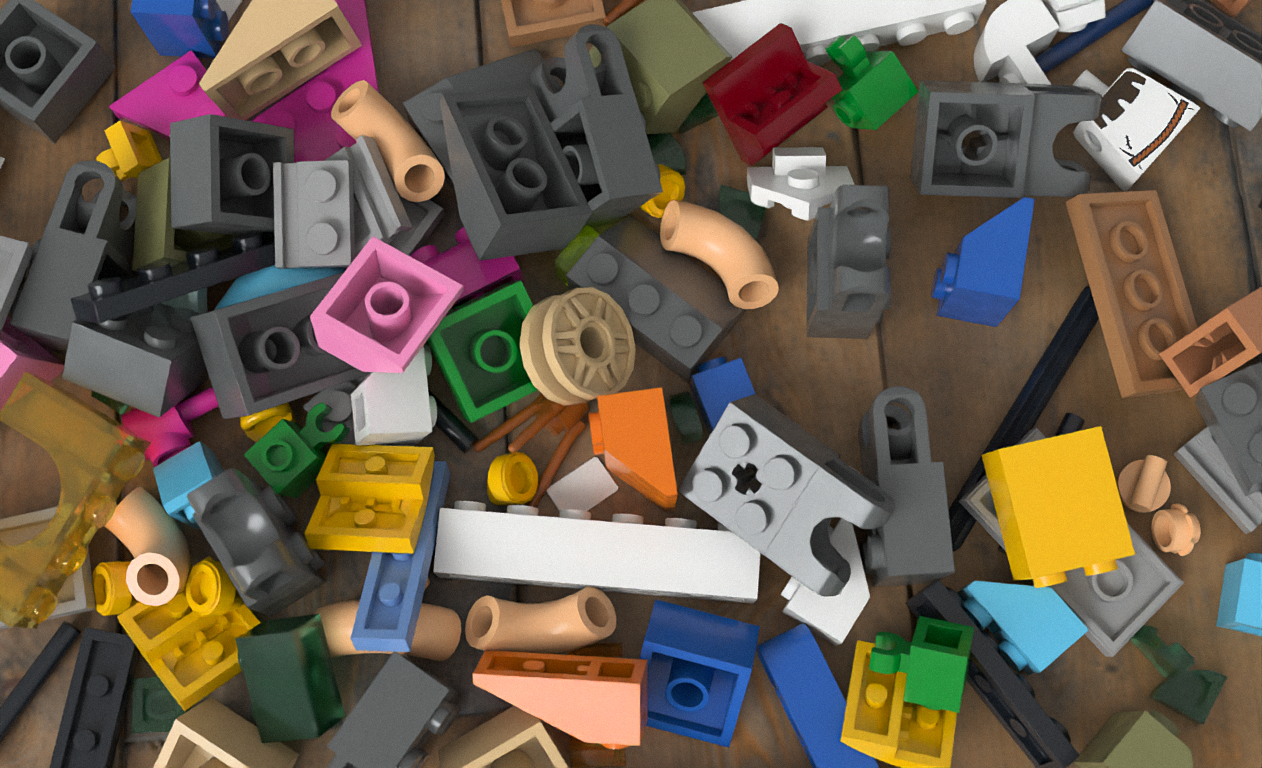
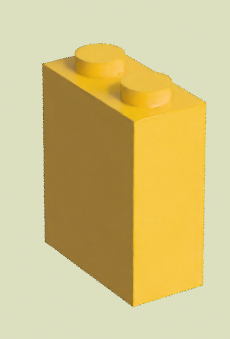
(1058, 507)

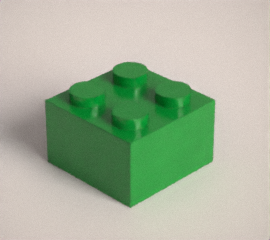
(481, 350)

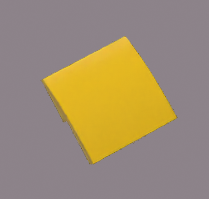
(371, 498)
(187, 649)
(887, 726)

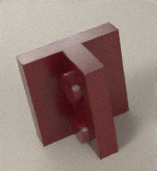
(769, 93)

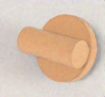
(1144, 484)

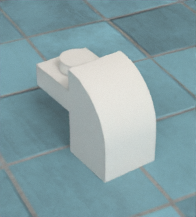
(1011, 40)

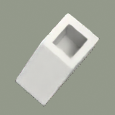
(395, 405)
(831, 615)

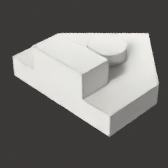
(797, 181)

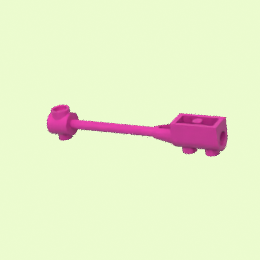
(173, 429)

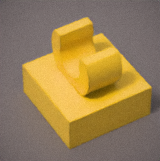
(130, 150)

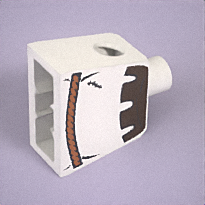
(1133, 124)

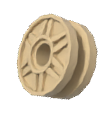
(577, 346)

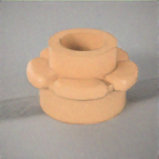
(1175, 530)

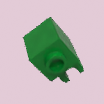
(871, 84)
(293, 454)
(933, 662)

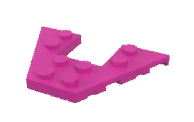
(177, 96)

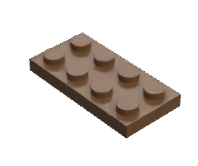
(1133, 285)

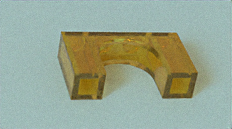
(94, 465)

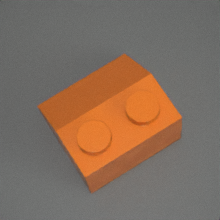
(636, 443)

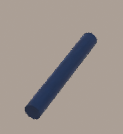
(1094, 31)

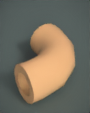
(406, 155)
(725, 248)
(157, 545)
(543, 626)
(434, 638)

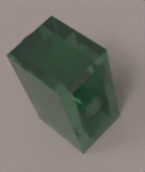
(290, 678)

